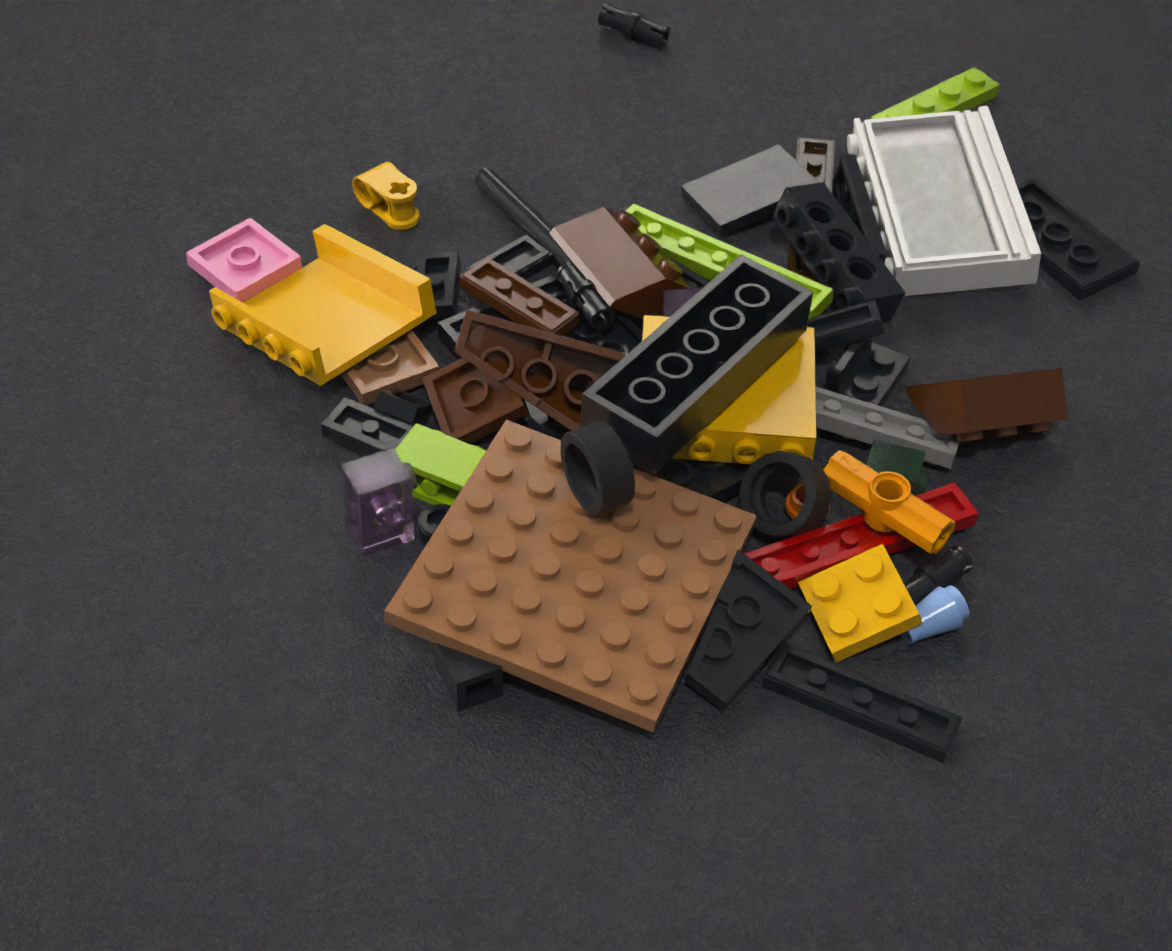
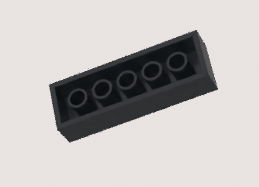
(698, 361)

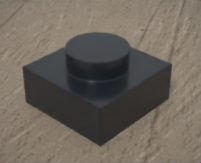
(403, 406)

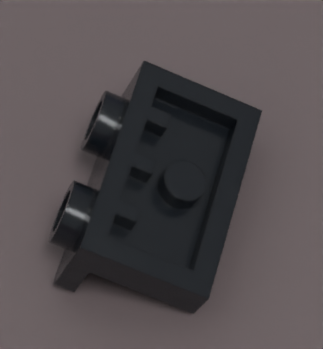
(867, 371)

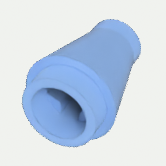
(940, 612)

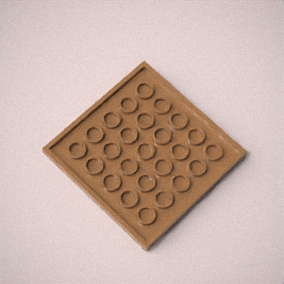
(569, 596)

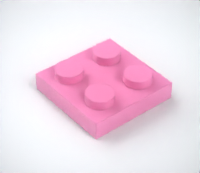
(244, 260)

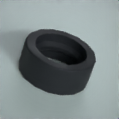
(597, 468)
(816, 500)

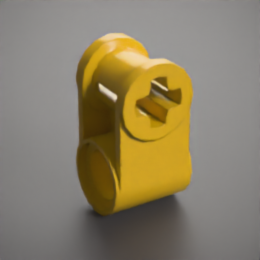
(388, 195)

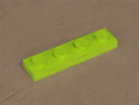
(954, 94)

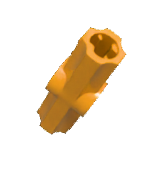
(888, 502)

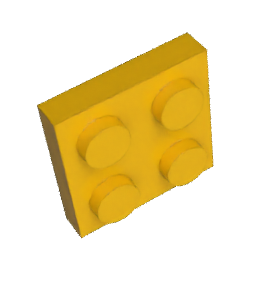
(860, 603)

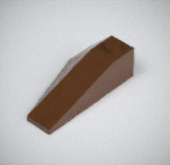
(535, 363)

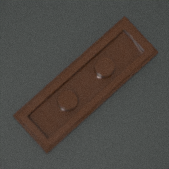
(518, 298)

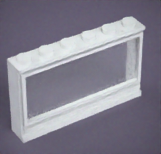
(945, 202)

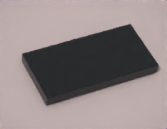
(1072, 247)

